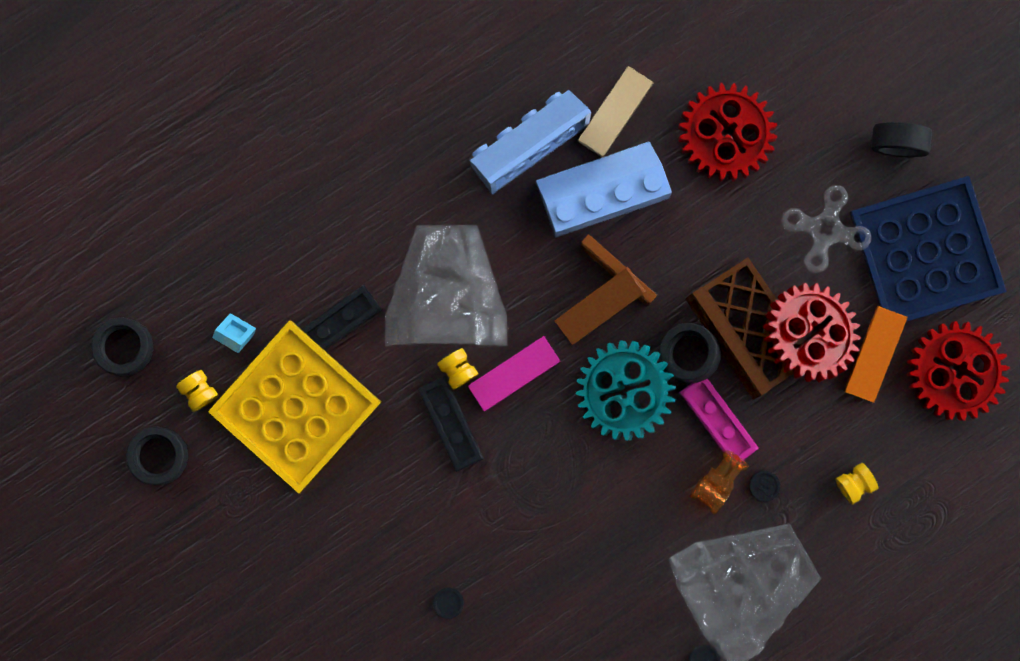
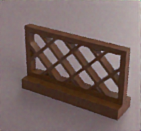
(731, 345)

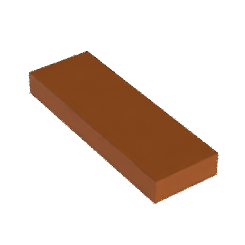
(612, 265)
(600, 305)

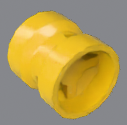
(457, 368)
(197, 390)
(855, 484)

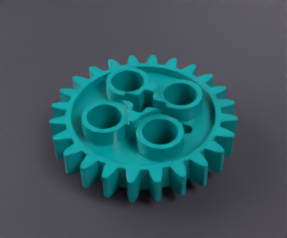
(633, 416)

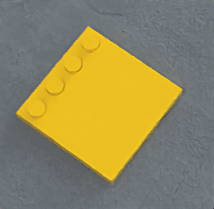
(294, 406)

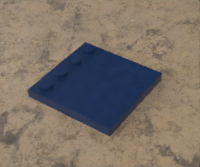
(929, 250)

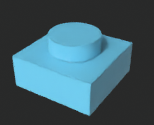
(234, 333)

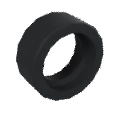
(901, 139)
(688, 329)
(103, 332)
(137, 443)

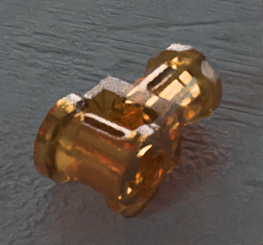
(716, 486)

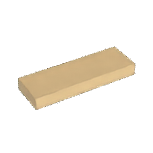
(615, 111)

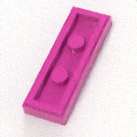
(514, 373)
(718, 419)

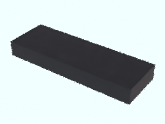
(342, 318)
(450, 424)

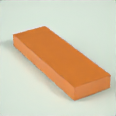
(875, 354)

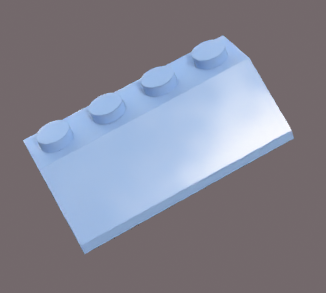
(531, 140)
(603, 189)

